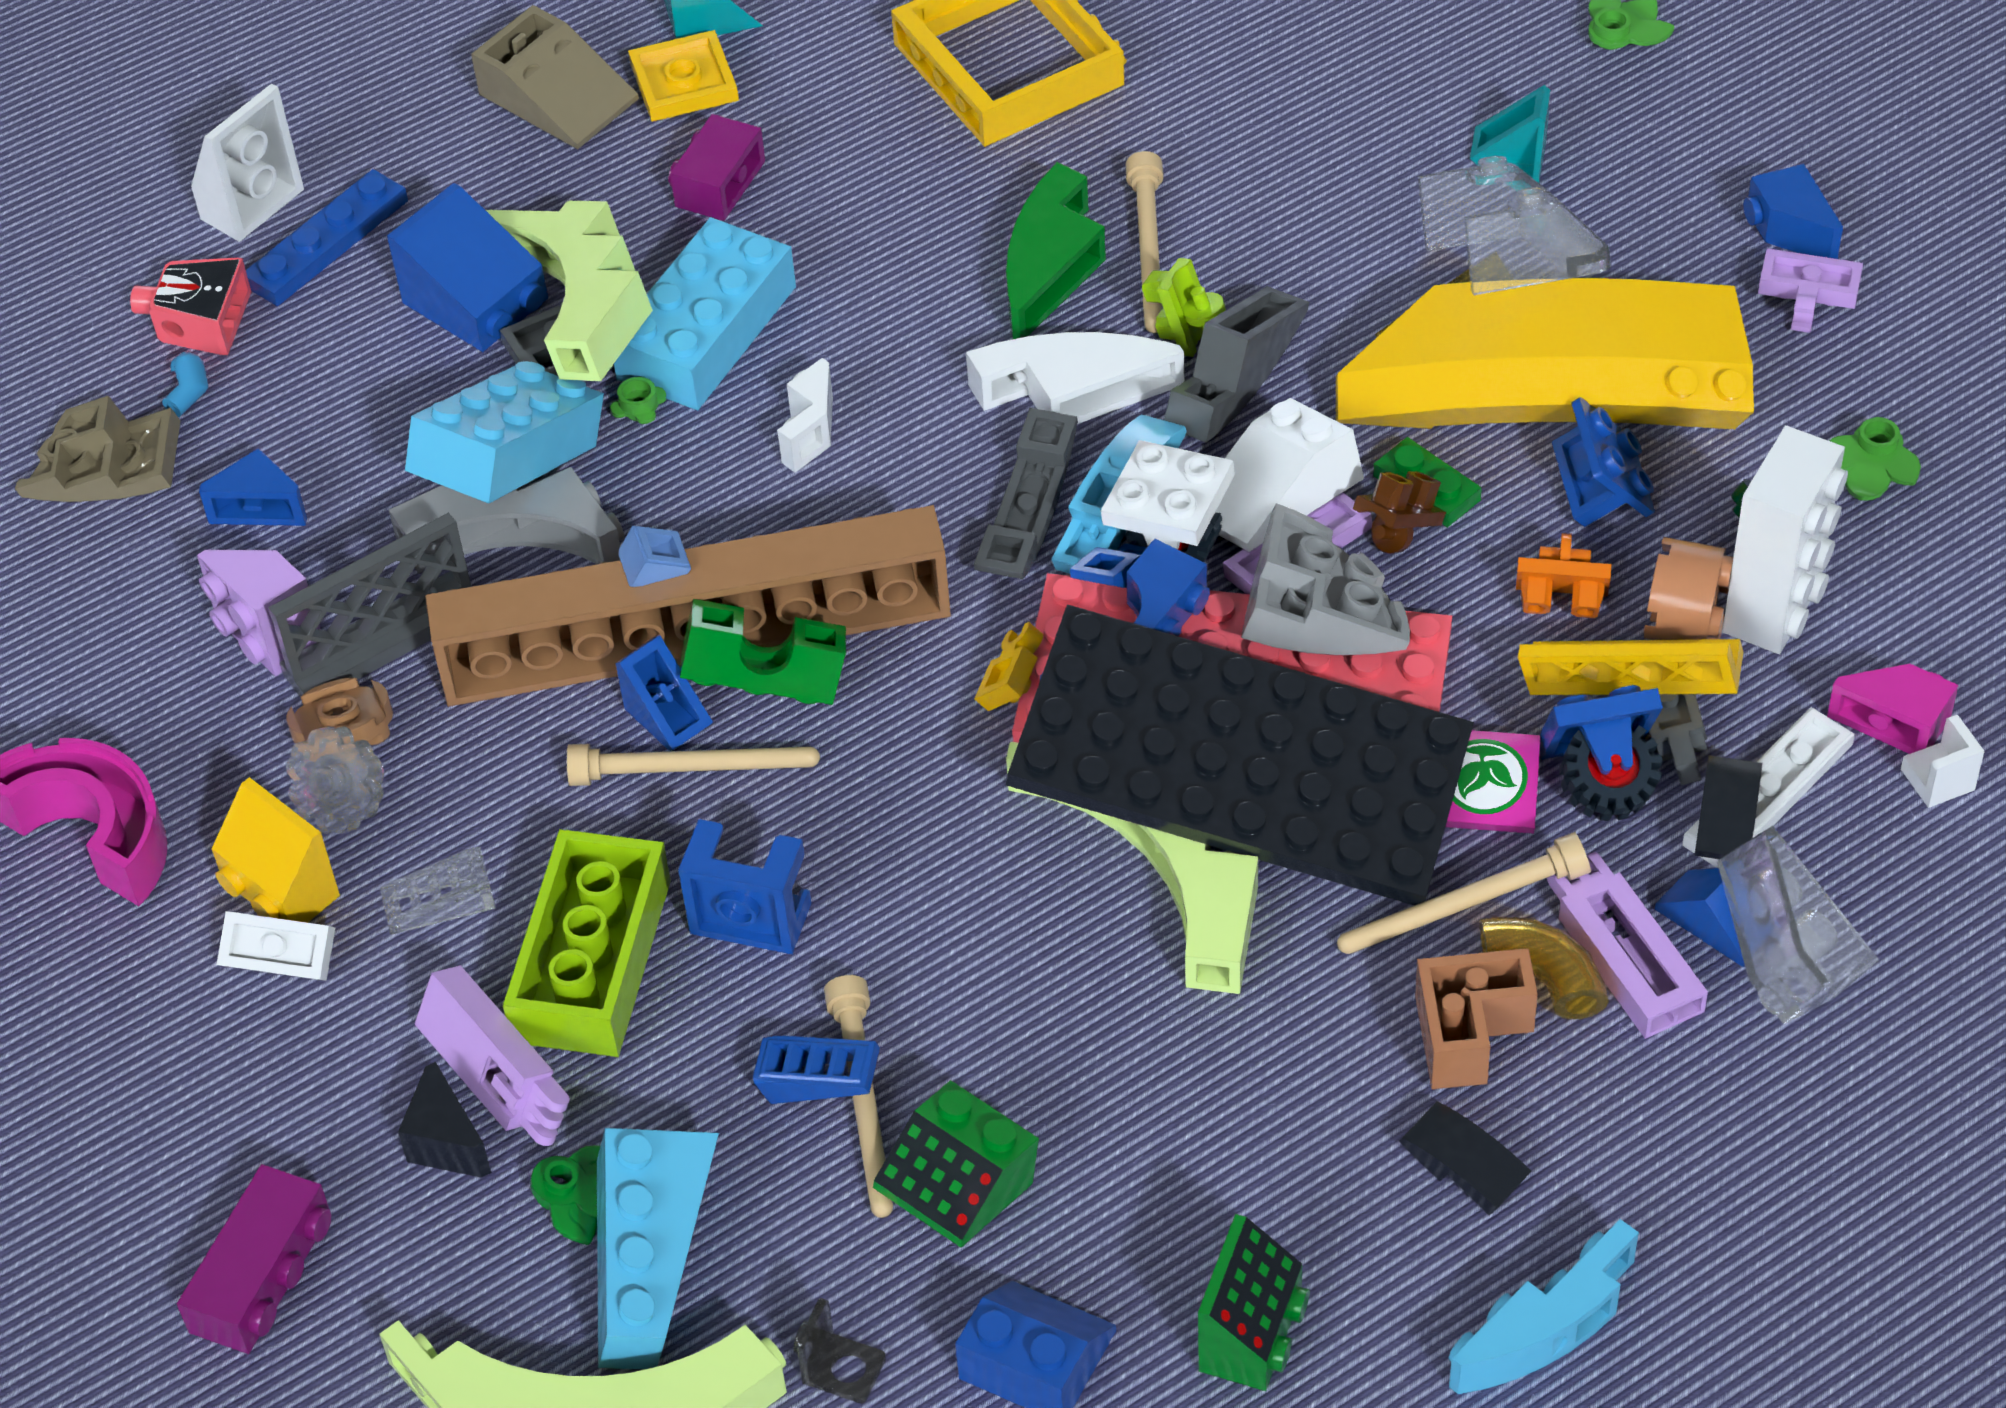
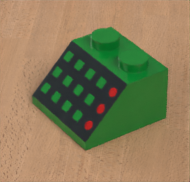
(958, 1164)
(1250, 1307)

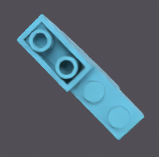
(1086, 526)
(1539, 1326)

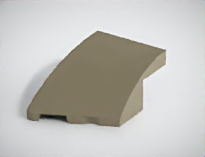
(104, 455)

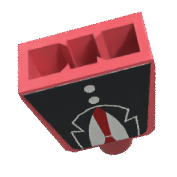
(196, 303)

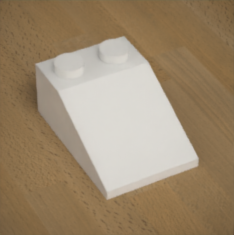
(247, 167)
(1288, 460)

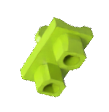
(1183, 302)

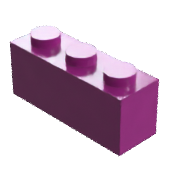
(255, 1259)

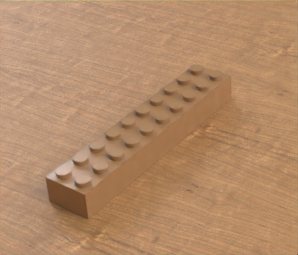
(587, 618)

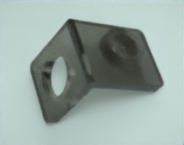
(821, 1348)

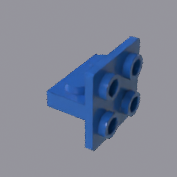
(1601, 466)

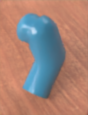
(191, 382)

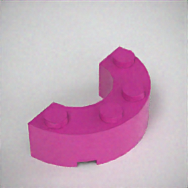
(99, 786)

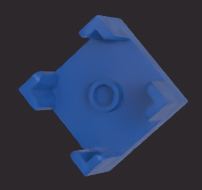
(743, 900)

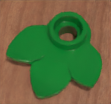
(570, 1204)

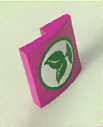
(1497, 783)

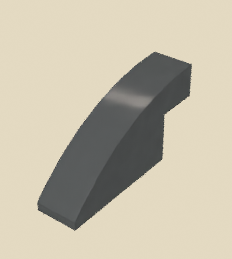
(1234, 361)

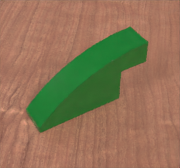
(1051, 249)

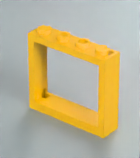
(915, 35)

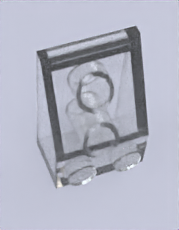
(1789, 929)

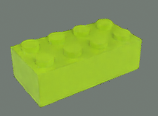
(588, 942)

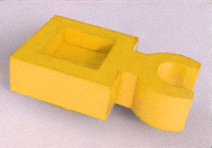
(1010, 673)

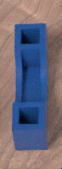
(1166, 588)

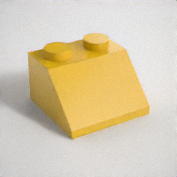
(273, 857)

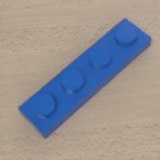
(325, 237)

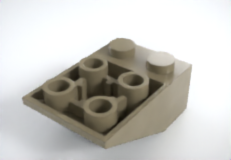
(550, 78)

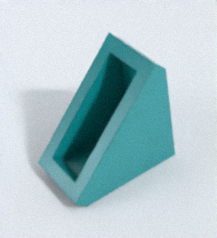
(701, 16)
(1516, 133)

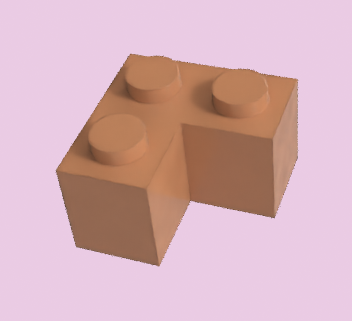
(1467, 1001)

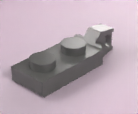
(1680, 734)

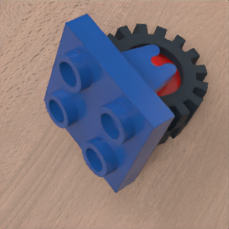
(1606, 750)

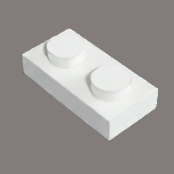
(276, 946)

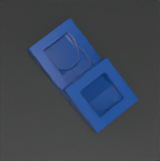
(1107, 565)

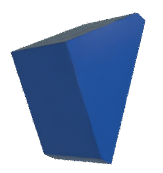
(253, 494)
(658, 695)
(1702, 908)

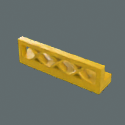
(1603, 666)

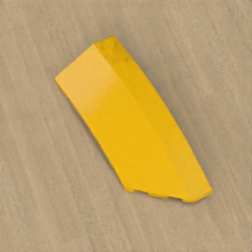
(1531, 350)

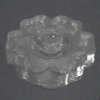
(335, 779)

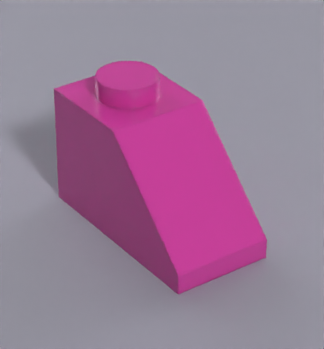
(1894, 705)

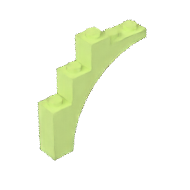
(602, 289)
(1210, 891)

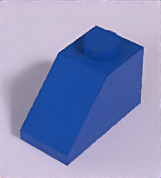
(1793, 212)

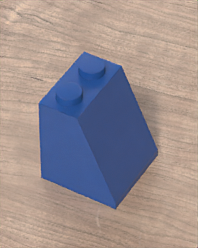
(465, 269)

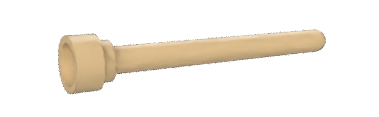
(1145, 175)
(589, 764)
(1562, 860)
(847, 1001)

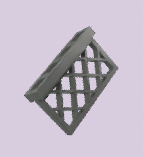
(384, 629)

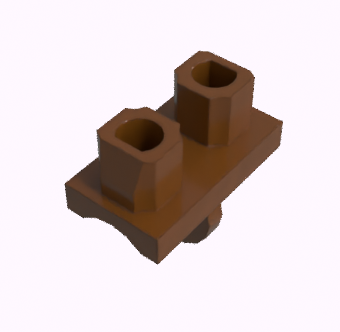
(1400, 507)

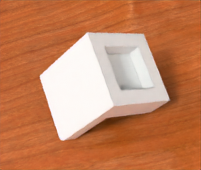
(1946, 767)

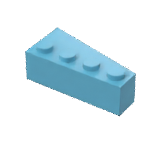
(645, 1224)

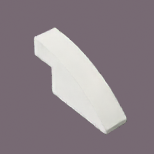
(1075, 371)

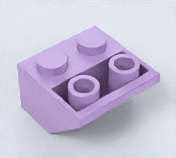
(241, 591)

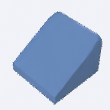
(652, 556)

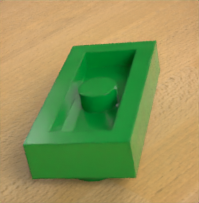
(1456, 492)

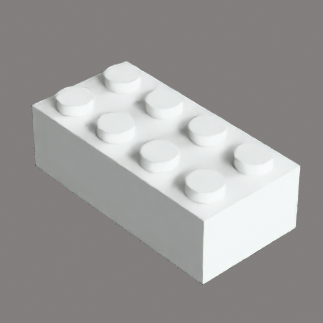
(1784, 540)

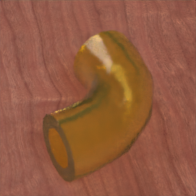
(1556, 962)

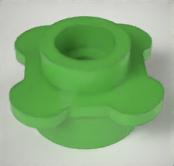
(638, 400)

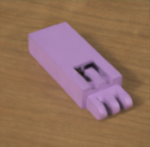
(1640, 970)
(491, 1055)

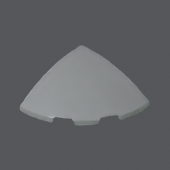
(1318, 596)

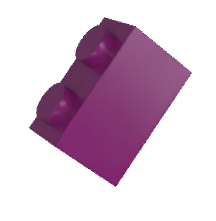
(717, 167)

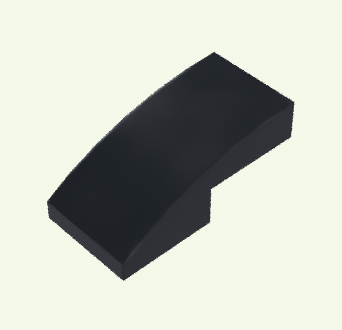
(1727, 806)
(1467, 1154)

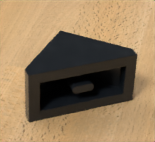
(439, 1131)

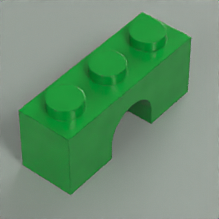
(799, 668)

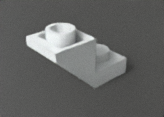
(810, 424)

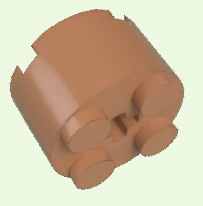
(1688, 591)

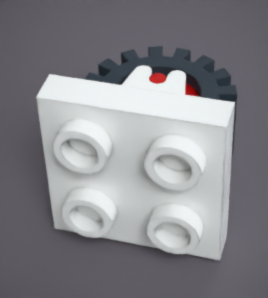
(1170, 498)

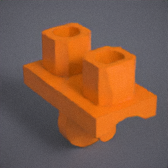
(1563, 571)

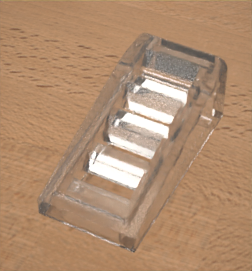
(459, 902)

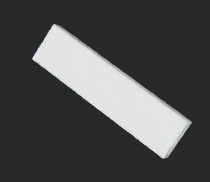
(1791, 769)

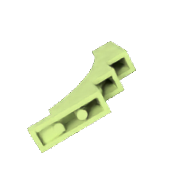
(725, 1375)

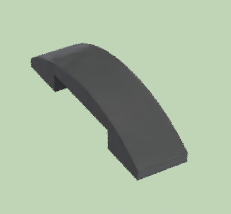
(1031, 495)

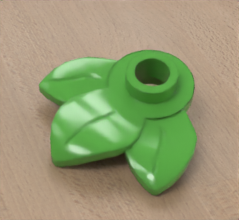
(1626, 23)
(1876, 458)

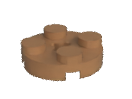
(345, 704)

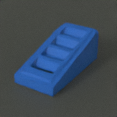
(782, 1058)

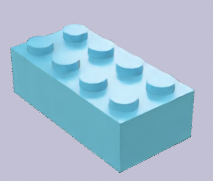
(708, 311)
(504, 431)

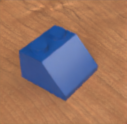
(1031, 1347)

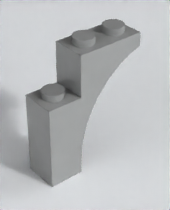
(548, 514)

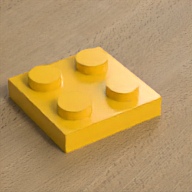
(683, 75)

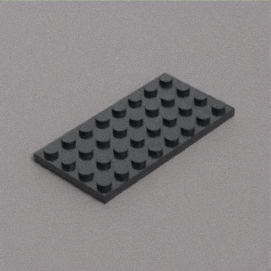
(1242, 755)

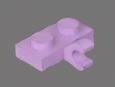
(1809, 281)

